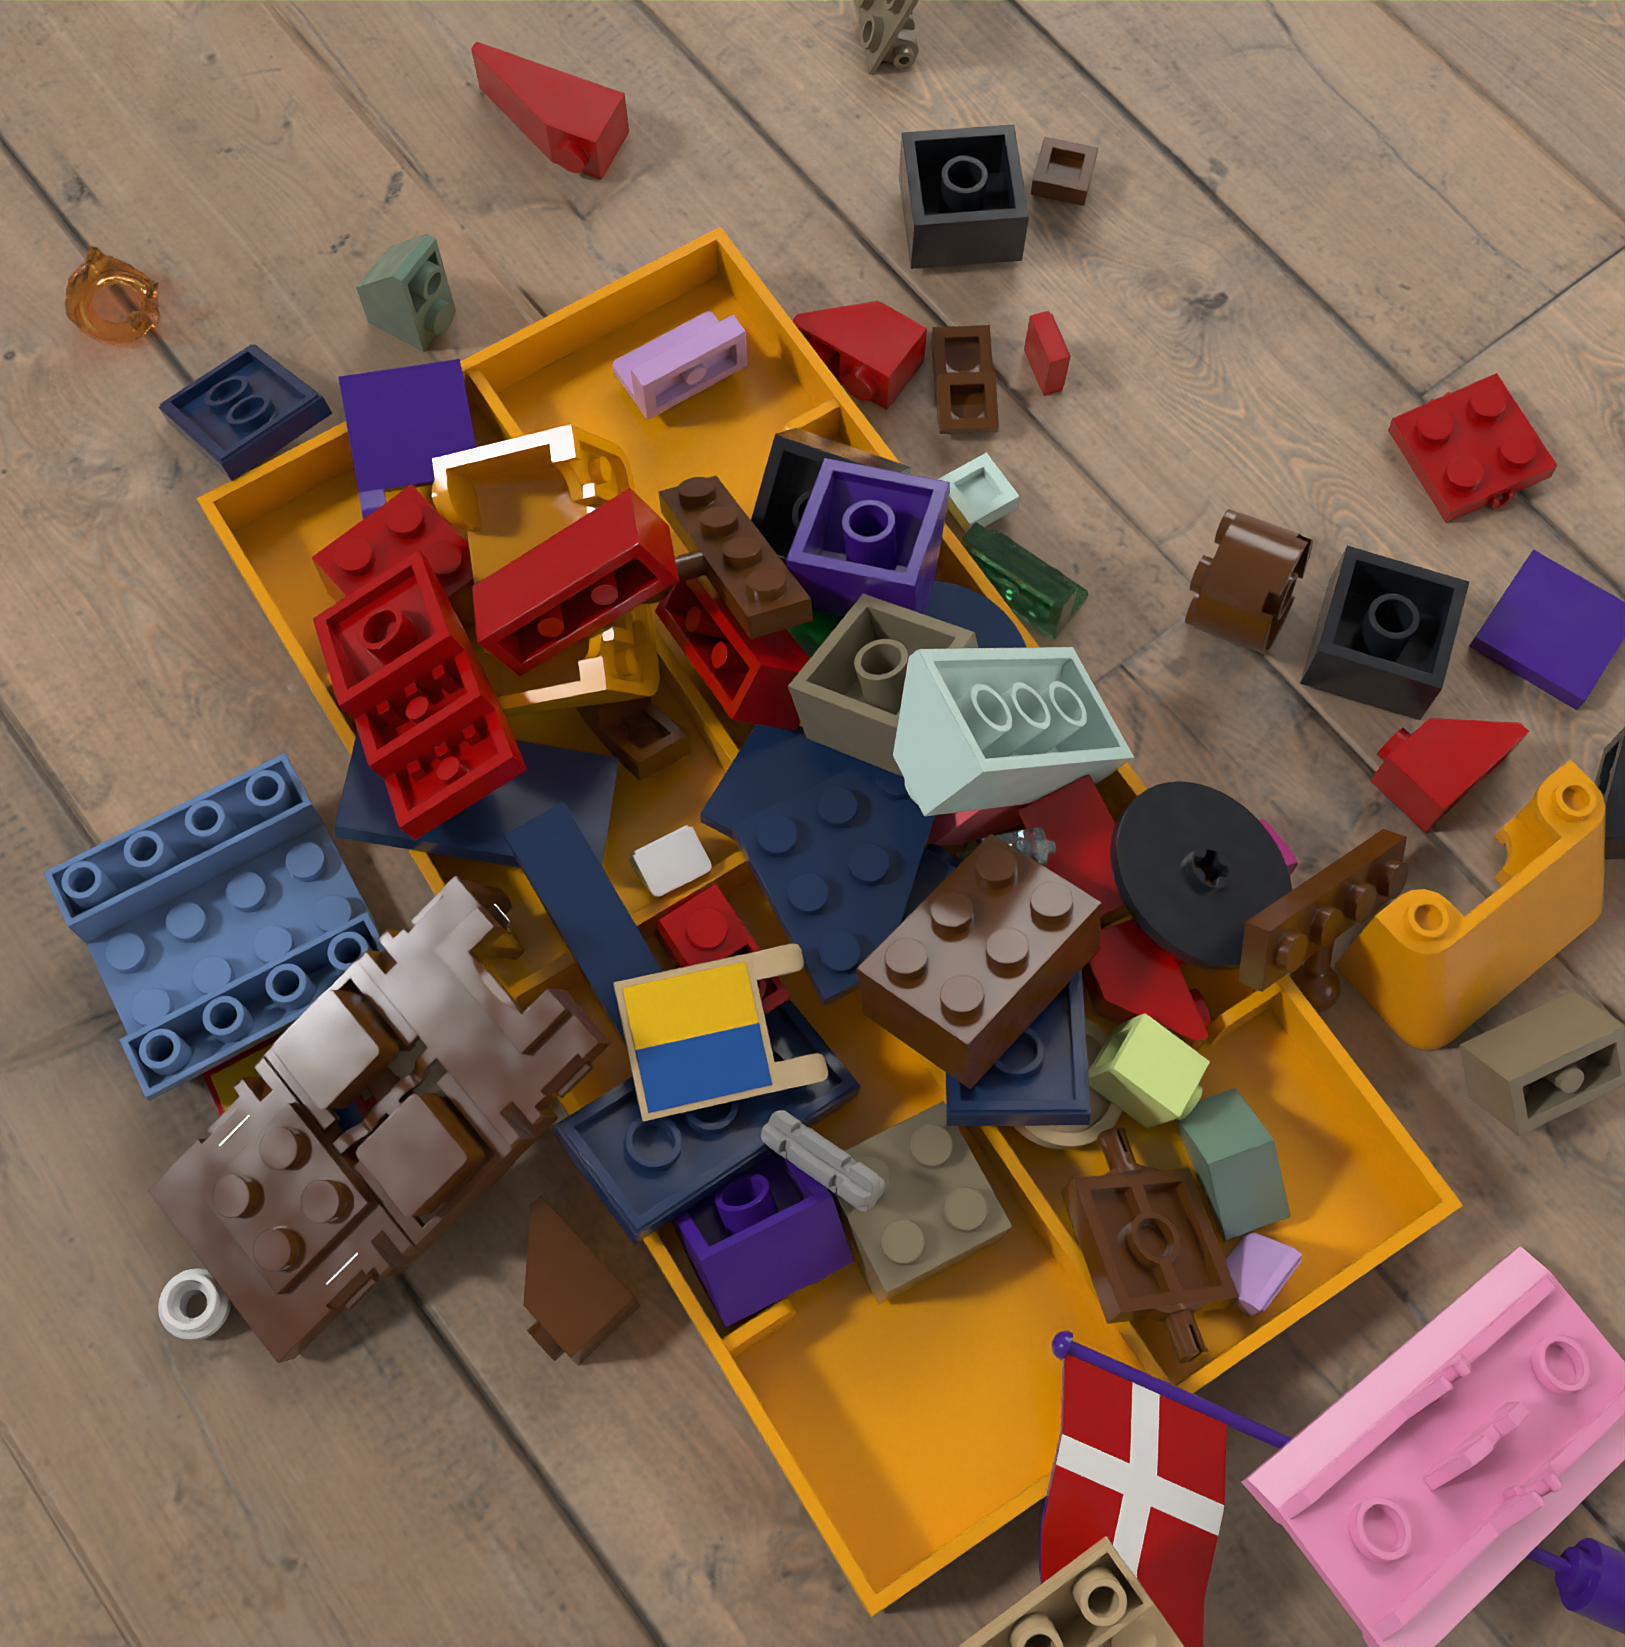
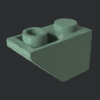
(409, 292)

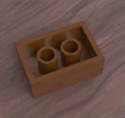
(980, 959)

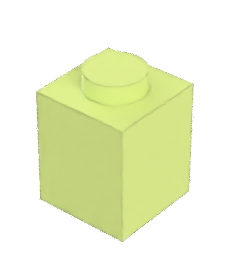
(1148, 1072)

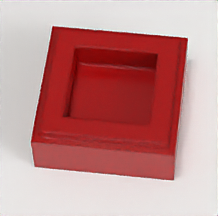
(1047, 352)

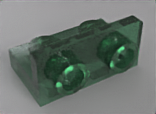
(1024, 581)

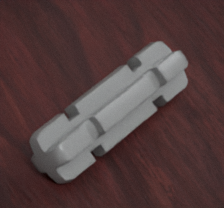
(823, 1160)

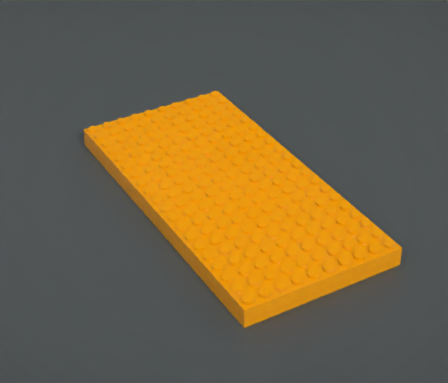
(942, 1406)

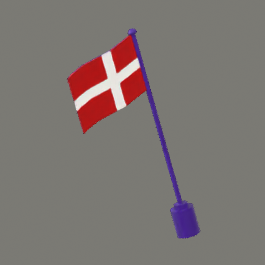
(1150, 1477)

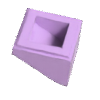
(1260, 1271)

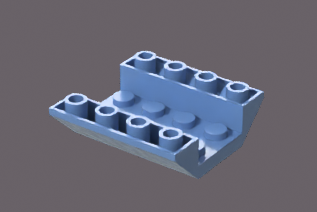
(216, 922)

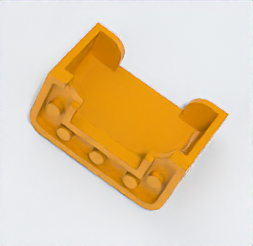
(512, 501)
(1442, 971)

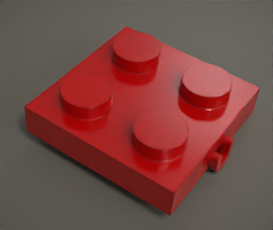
(1472, 448)

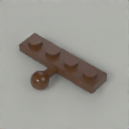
(732, 557)
(1301, 927)

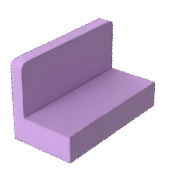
(682, 362)

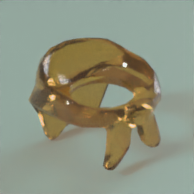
(100, 271)

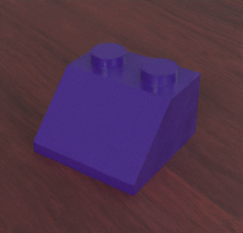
(869, 536)
(762, 1238)

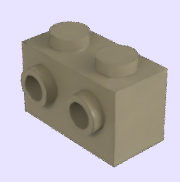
(1545, 1062)

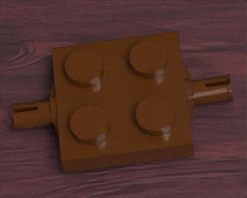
(1149, 1245)

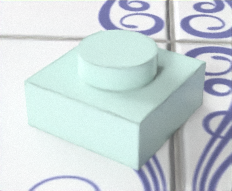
(979, 493)

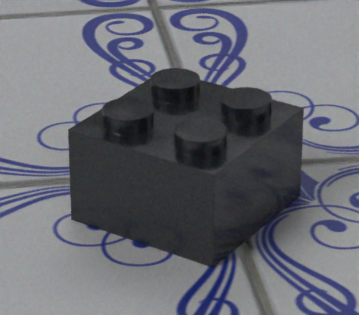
(963, 196)
(790, 478)
(1385, 633)

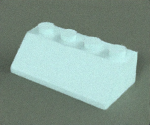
(1001, 727)

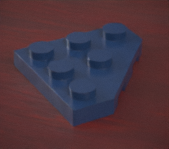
(838, 868)

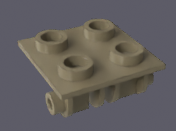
(888, 32)

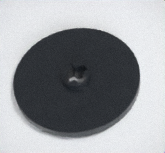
(1167, 896)

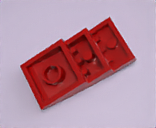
(417, 695)

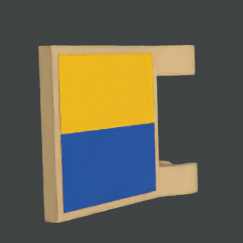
(703, 1034)

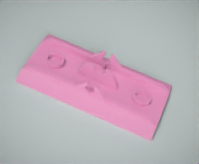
(1452, 1455)

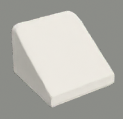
(670, 861)

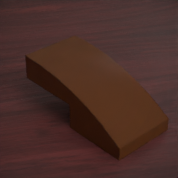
(964, 379)
(637, 734)

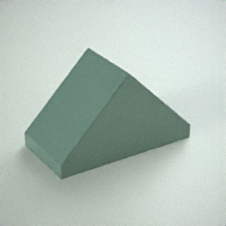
(1234, 1164)

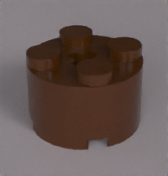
(1249, 581)

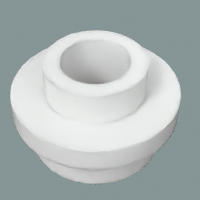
(174, 1303)

